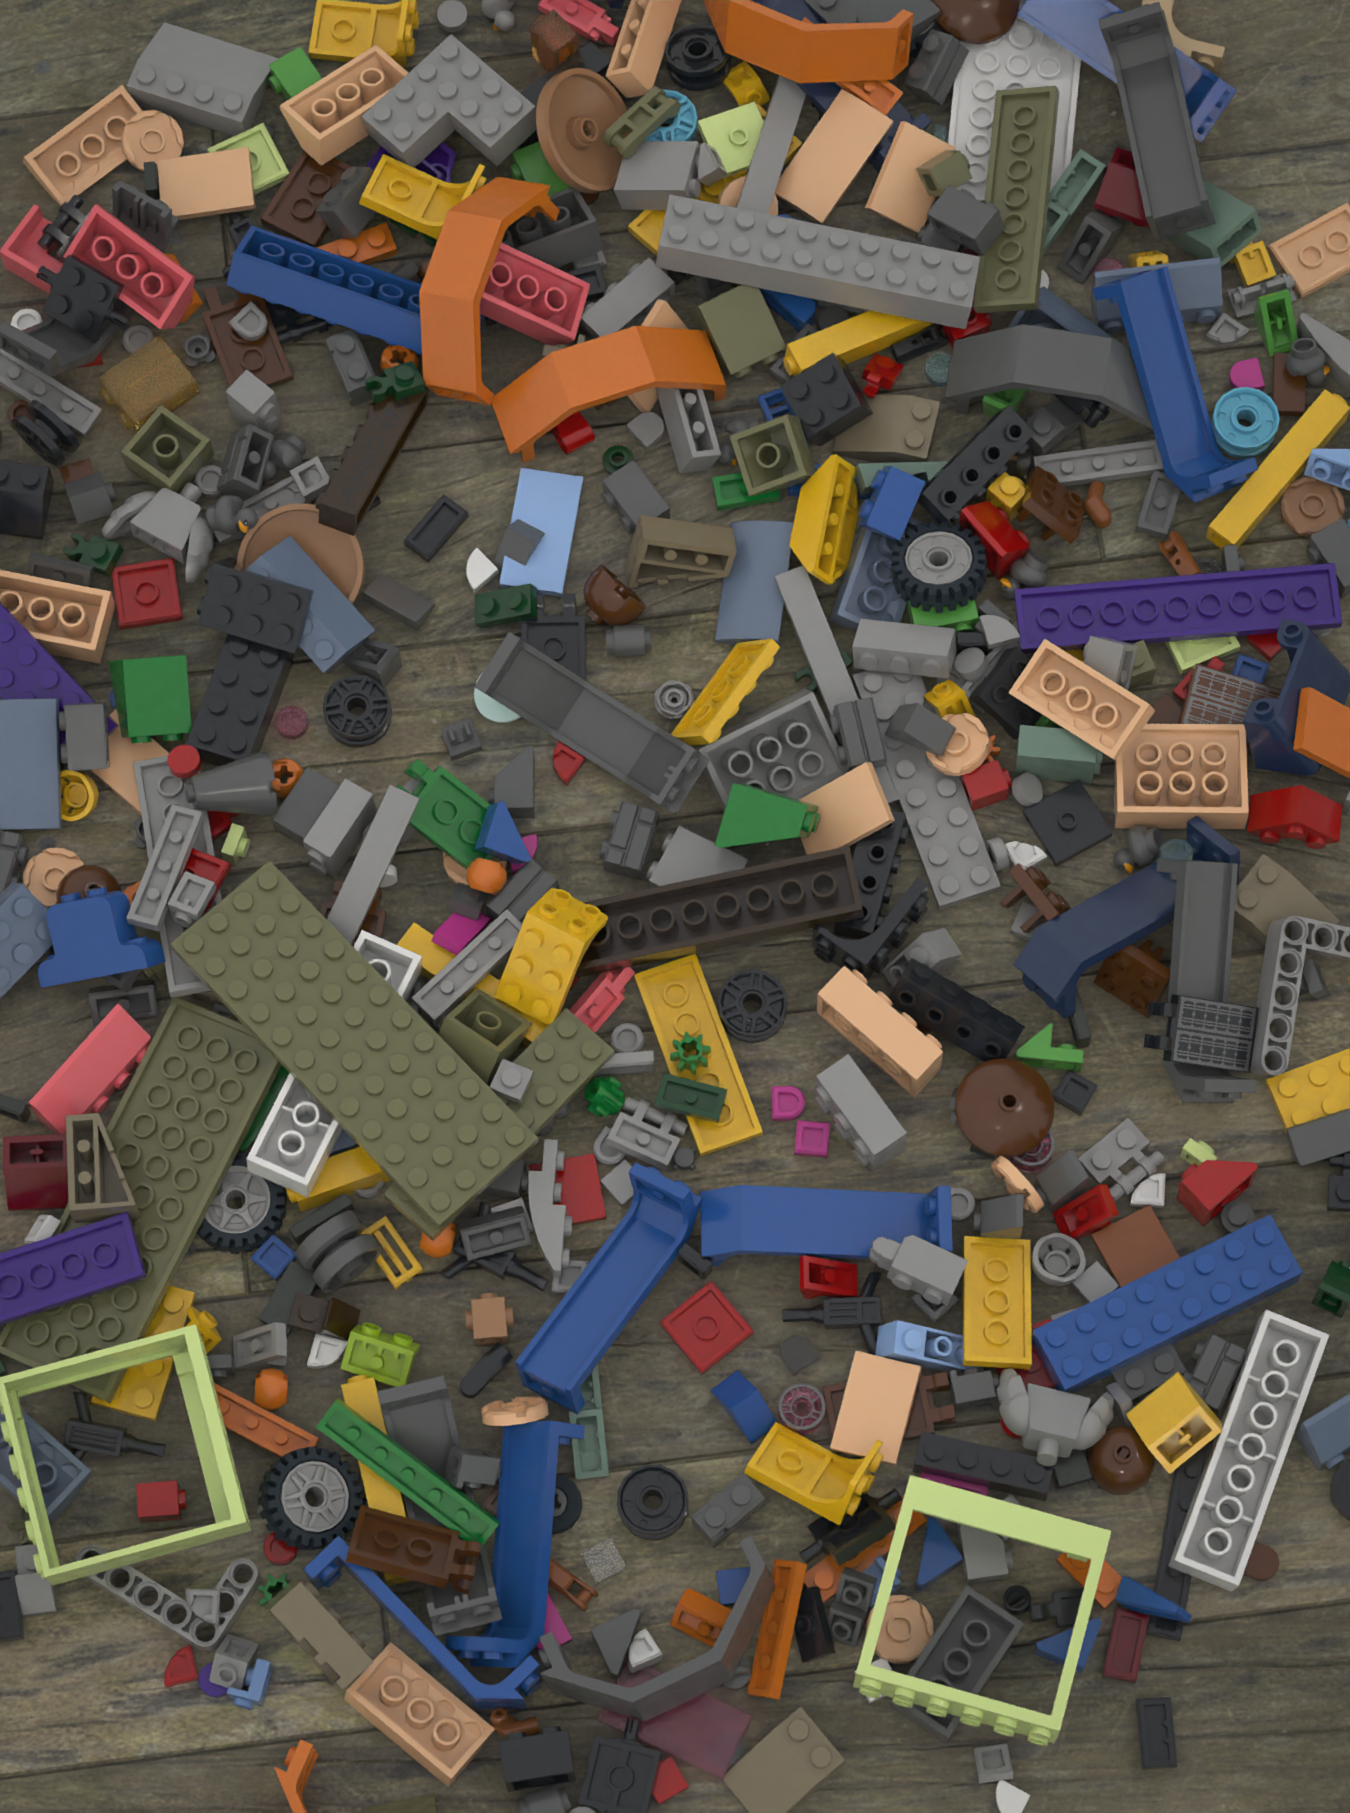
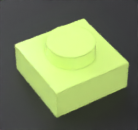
(235, 845)
(1197, 1152)

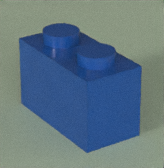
(890, 502)

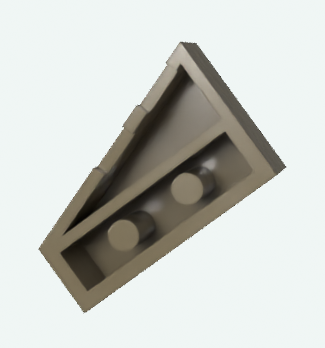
(678, 549)
(94, 1173)
(319, 1633)

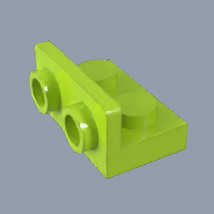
(379, 1354)

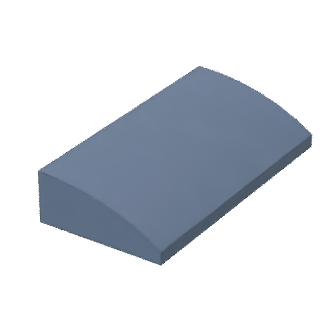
(868, 583)
(749, 596)
(30, 764)
(57, 1468)

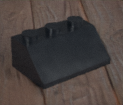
(24, 498)

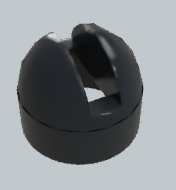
(1014, 1595)

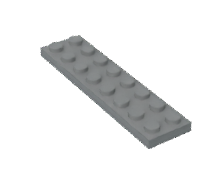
(156, 794)
(933, 802)

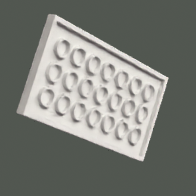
(1014, 61)

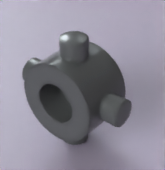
(684, 1159)

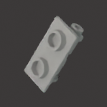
(1244, 299)

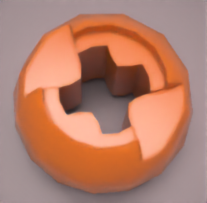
(395, 352)
(281, 767)
(486, 876)
(441, 1245)
(271, 1389)

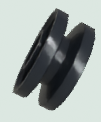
(697, 58)
(45, 433)
(352, 693)
(749, 986)
(658, 1522)

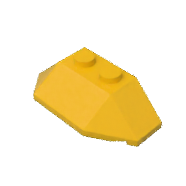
(826, 520)

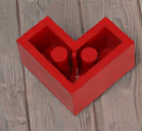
(1295, 814)

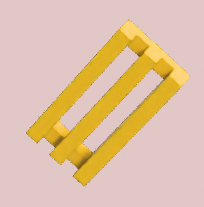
(1147, 258)
(406, 1275)

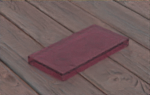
(696, 1732)

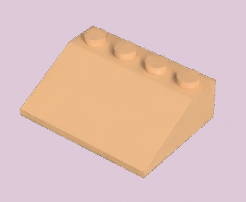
(1183, 774)

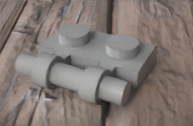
(643, 1140)
(1114, 1152)

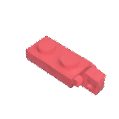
(584, 19)
(602, 997)

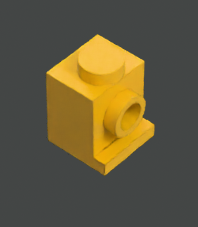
(1009, 492)

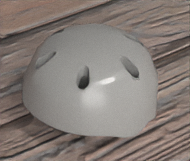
(1056, 1264)

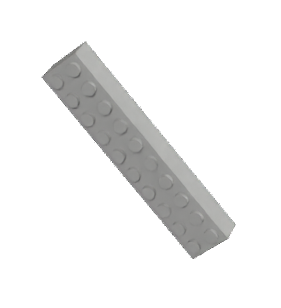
(817, 261)

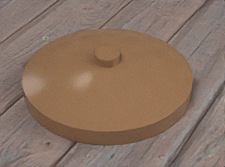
(570, 126)
(333, 551)

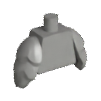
(167, 523)
(1050, 1418)

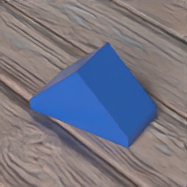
(500, 836)
(744, 1406)
(938, 1556)
(1056, 1646)

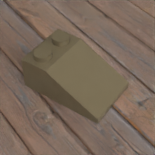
(895, 432)
(1271, 894)
(784, 1766)

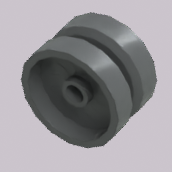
(338, 1251)

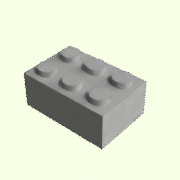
(859, 1114)

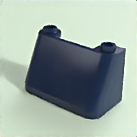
(1272, 722)

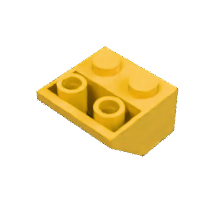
(1174, 1422)

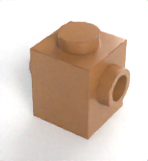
(489, 1319)

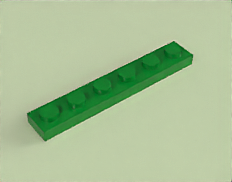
(407, 1473)

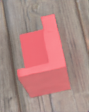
(24, 255)

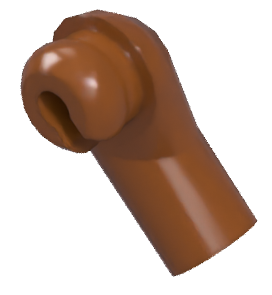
(1095, 506)
(506, 1724)

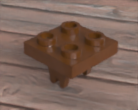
(1053, 505)
(1034, 884)
(1135, 976)

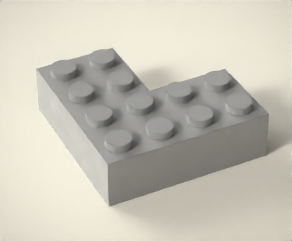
(448, 94)

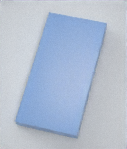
(552, 506)

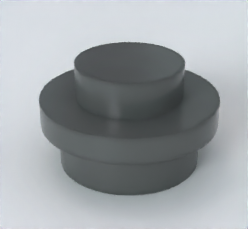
(1236, 1216)

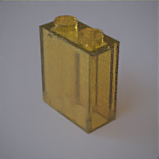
(145, 382)

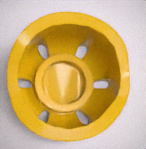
(79, 793)

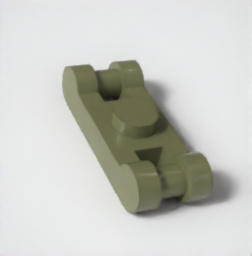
(640, 121)

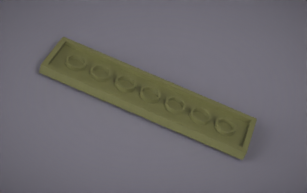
(1020, 189)
(562, 1064)

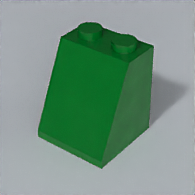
(151, 697)
(764, 817)

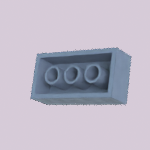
(22, 933)

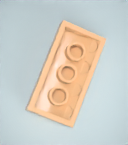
(84, 148)
(832, 157)
(1081, 700)
(419, 1714)

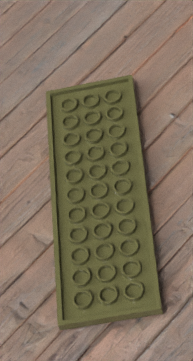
(354, 1044)
(175, 1147)

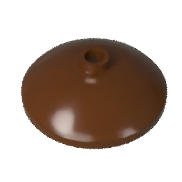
(976, 19)
(989, 1122)

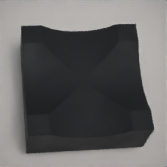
(994, 697)

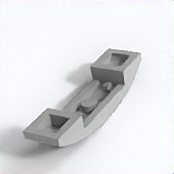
(301, 487)

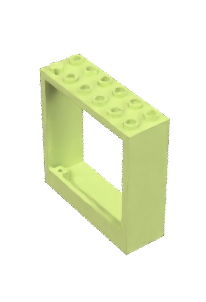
(207, 1428)
(1005, 1519)

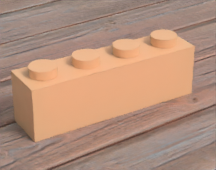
(641, 45)

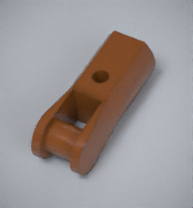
(1182, 560)
(563, 1580)

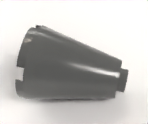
(236, 787)

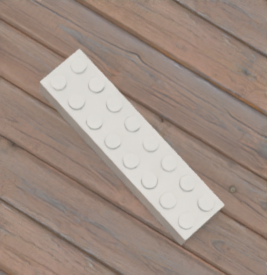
(298, 1128)
(1248, 1451)

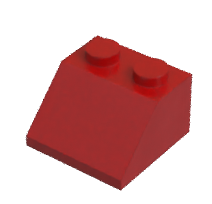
(996, 534)
(1212, 1186)

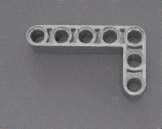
(1288, 983)
(168, 1601)

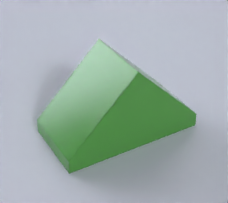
(1276, 321)

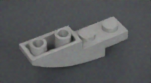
(548, 1219)

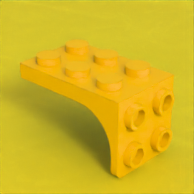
(350, 28)
(415, 196)
(548, 954)
(812, 1473)

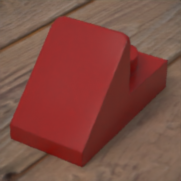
(1087, 1213)
(827, 1278)

